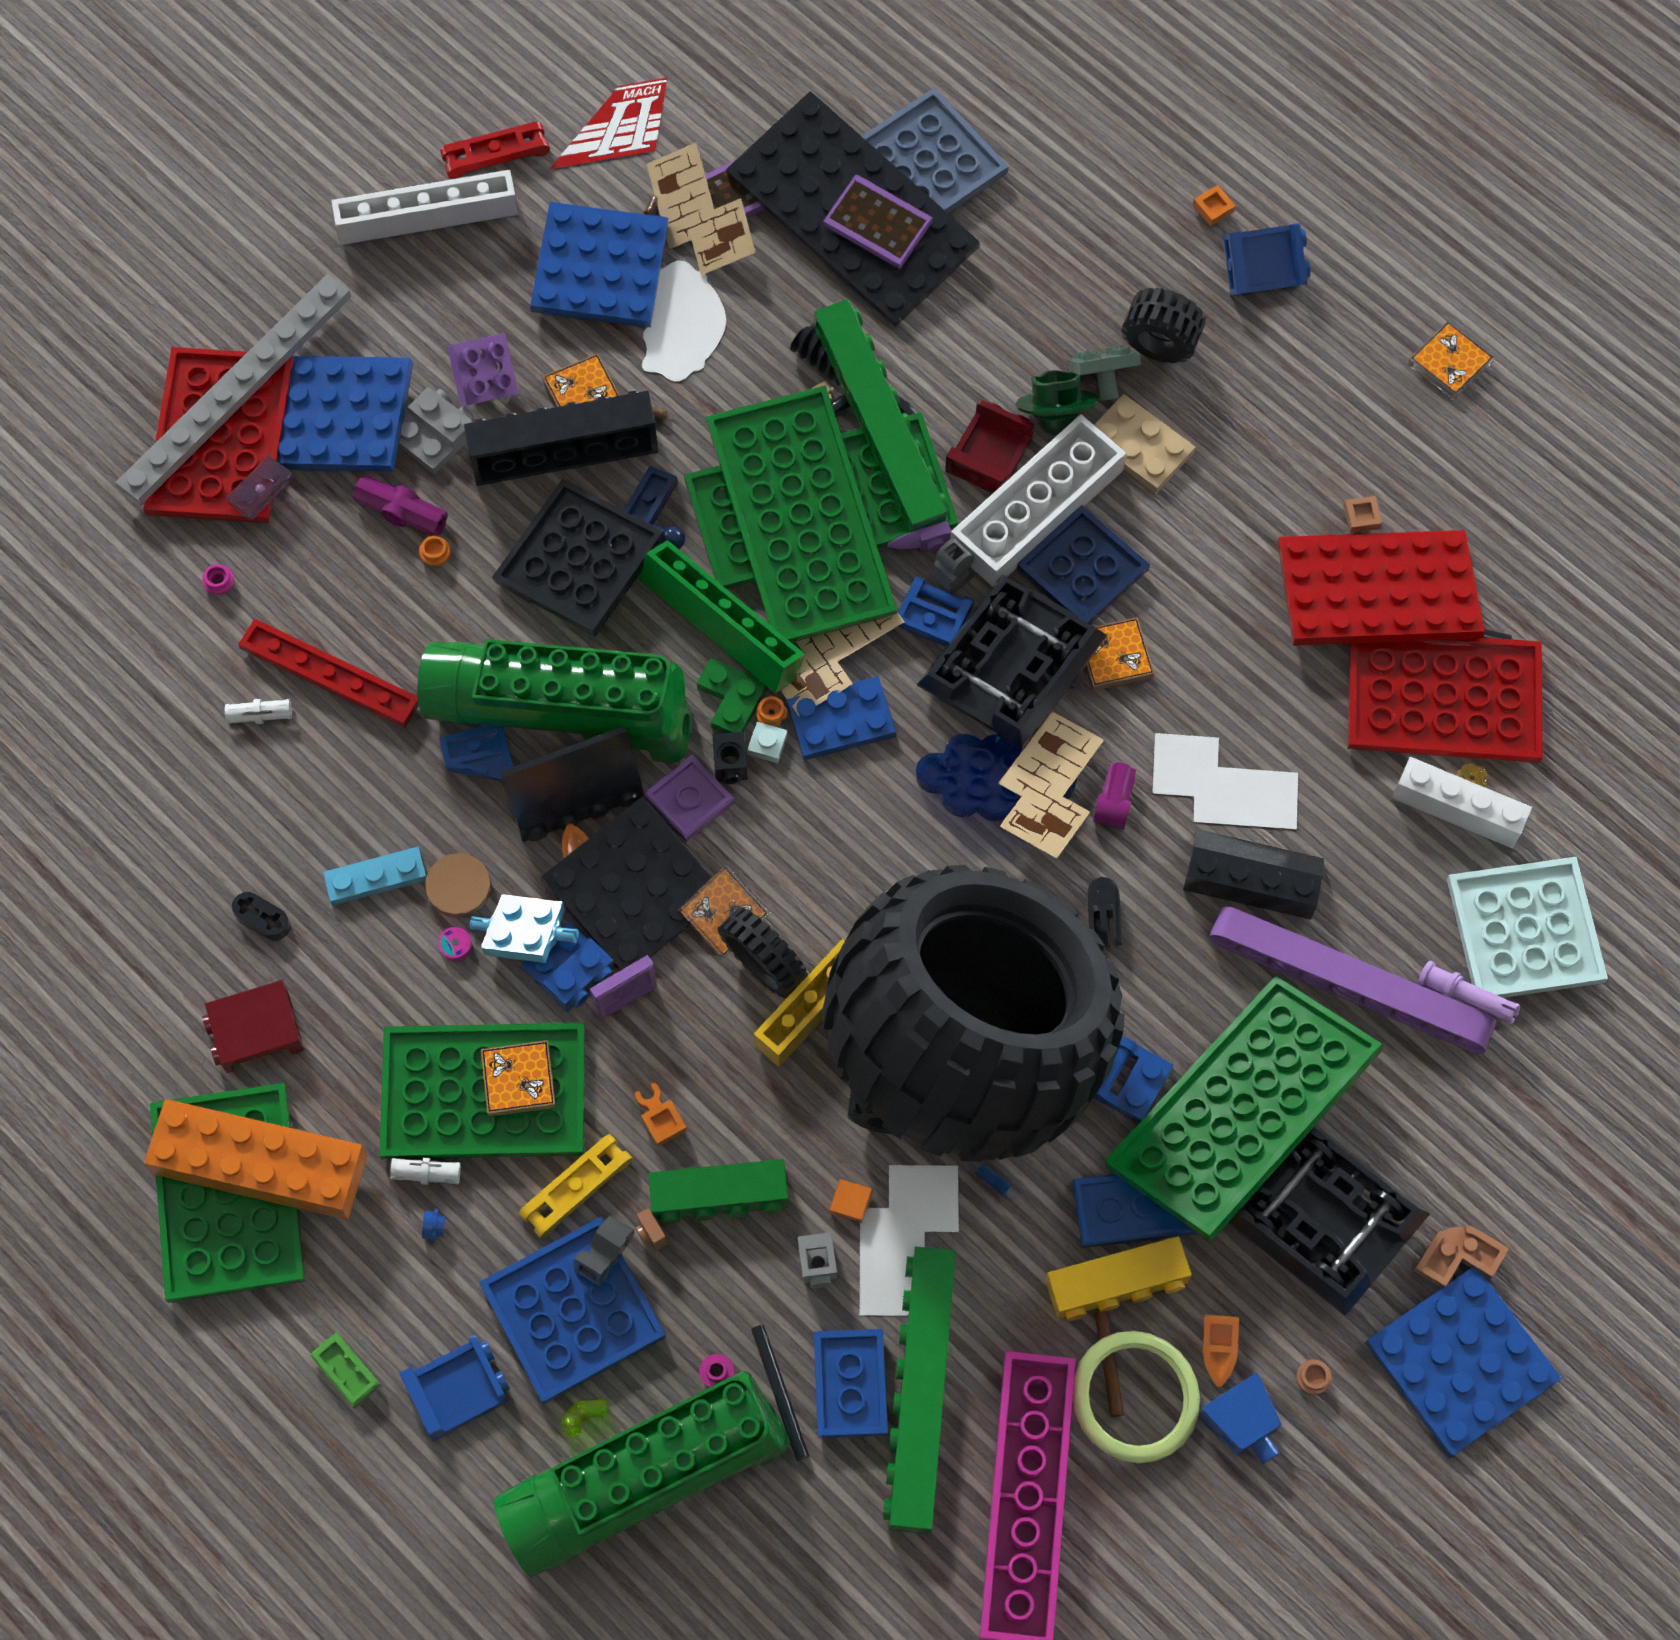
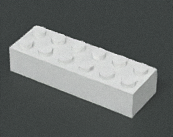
(1039, 498)

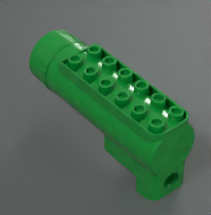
(558, 692)
(639, 1473)

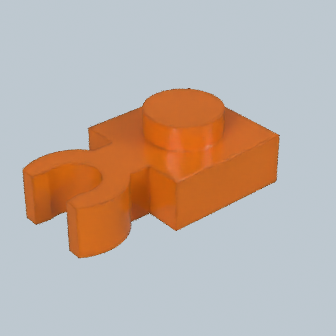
(662, 1118)

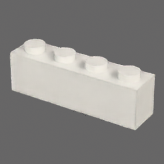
(1461, 802)

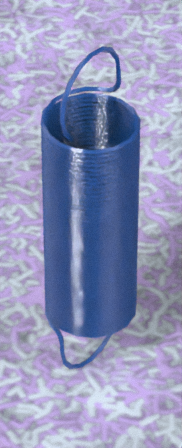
(993, 1179)

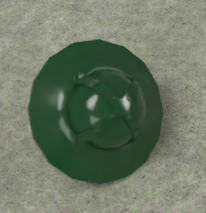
(1056, 400)

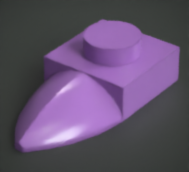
(924, 539)

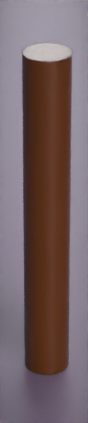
(1110, 1368)

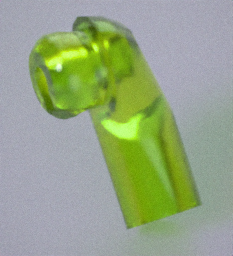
(580, 1412)

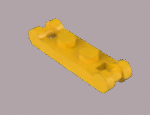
(575, 1185)

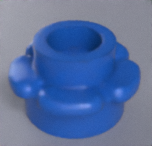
(432, 1225)

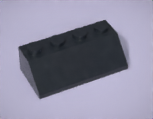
(1254, 874)

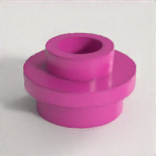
(214, 572)
(713, 1360)

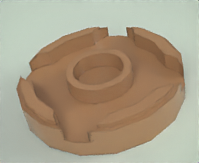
(458, 885)

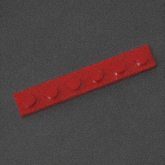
(329, 673)

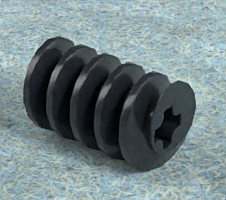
(810, 347)

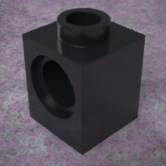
(730, 745)

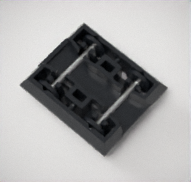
(1012, 664)
(1326, 1222)

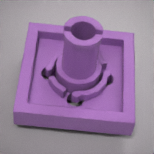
(473, 371)

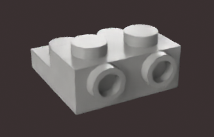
(434, 429)

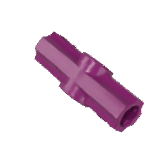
(400, 506)

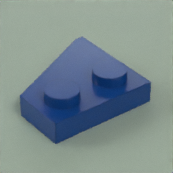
(477, 752)

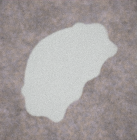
(684, 323)

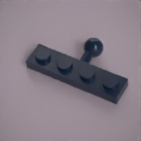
(650, 500)

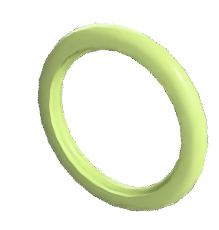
(1087, 1421)

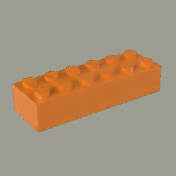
(256, 1159)

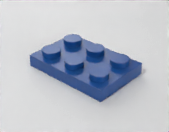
(843, 720)
(850, 1383)

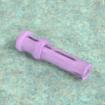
(1456, 988)

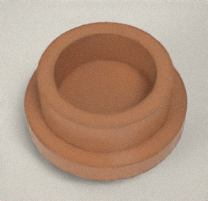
(1313, 1377)

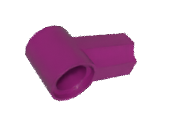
(1114, 801)

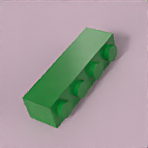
(718, 1190)

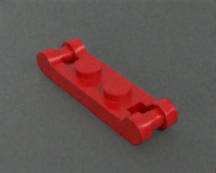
(494, 148)

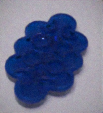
(970, 776)

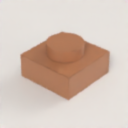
(1362, 514)
(649, 1230)

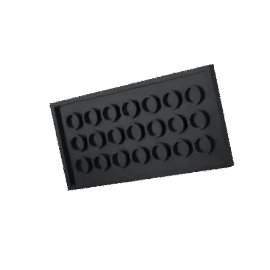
(801, 173)

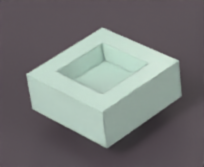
(767, 742)

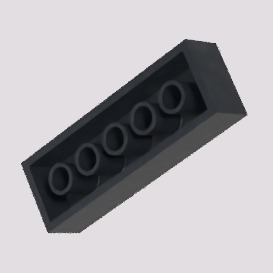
(561, 437)

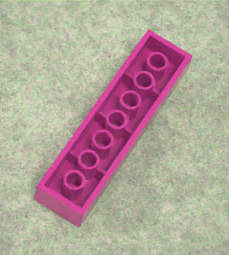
(1027, 1498)

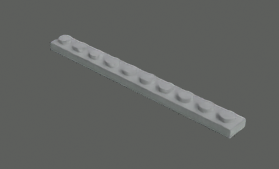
(233, 389)

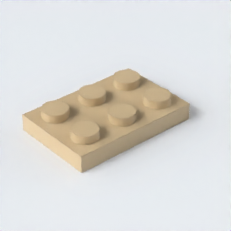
(1150, 446)

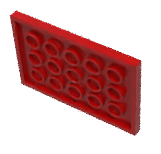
(232, 451)
(1380, 587)
(1447, 698)

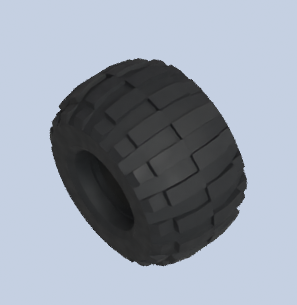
(973, 1013)

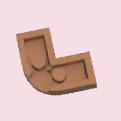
(1457, 1246)

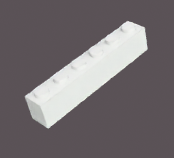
(424, 207)

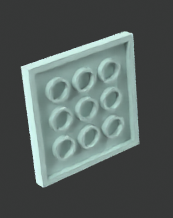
(1527, 928)

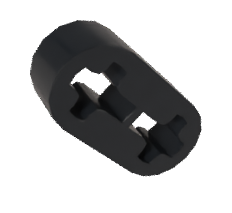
(257, 922)

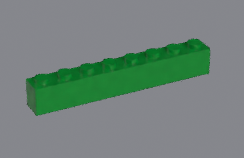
(879, 416)
(922, 1391)

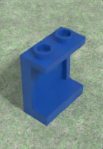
(1266, 259)
(456, 1388)

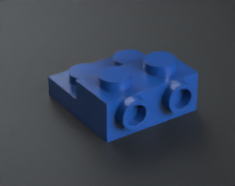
(571, 970)

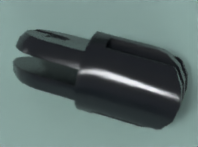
(1104, 905)

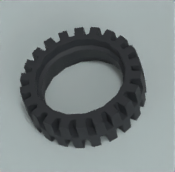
(762, 952)

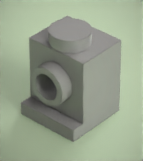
(817, 1247)

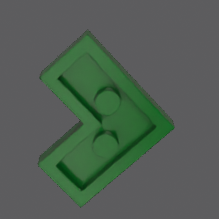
(737, 690)

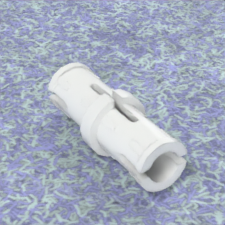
(258, 711)
(425, 1171)

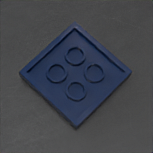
(1083, 566)

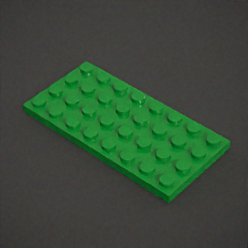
(801, 515)
(720, 527)
(1243, 1107)

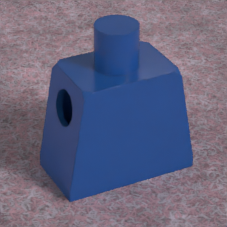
(1244, 1419)

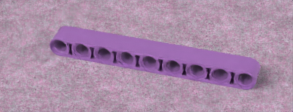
(1353, 980)

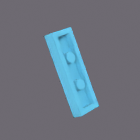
(375, 876)

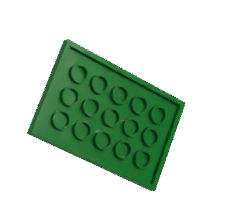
(438, 1098)
(224, 1239)

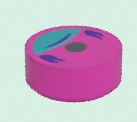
(455, 944)

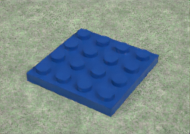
(599, 264)
(344, 413)
(564, 1322)
(1463, 1361)

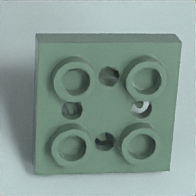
(1105, 366)

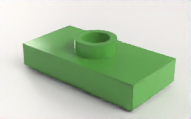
(345, 1370)

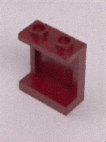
(990, 447)
(252, 1025)

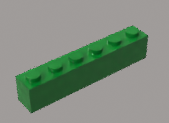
(721, 616)

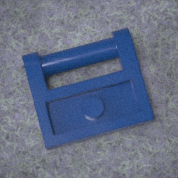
(931, 620)
(1142, 1084)

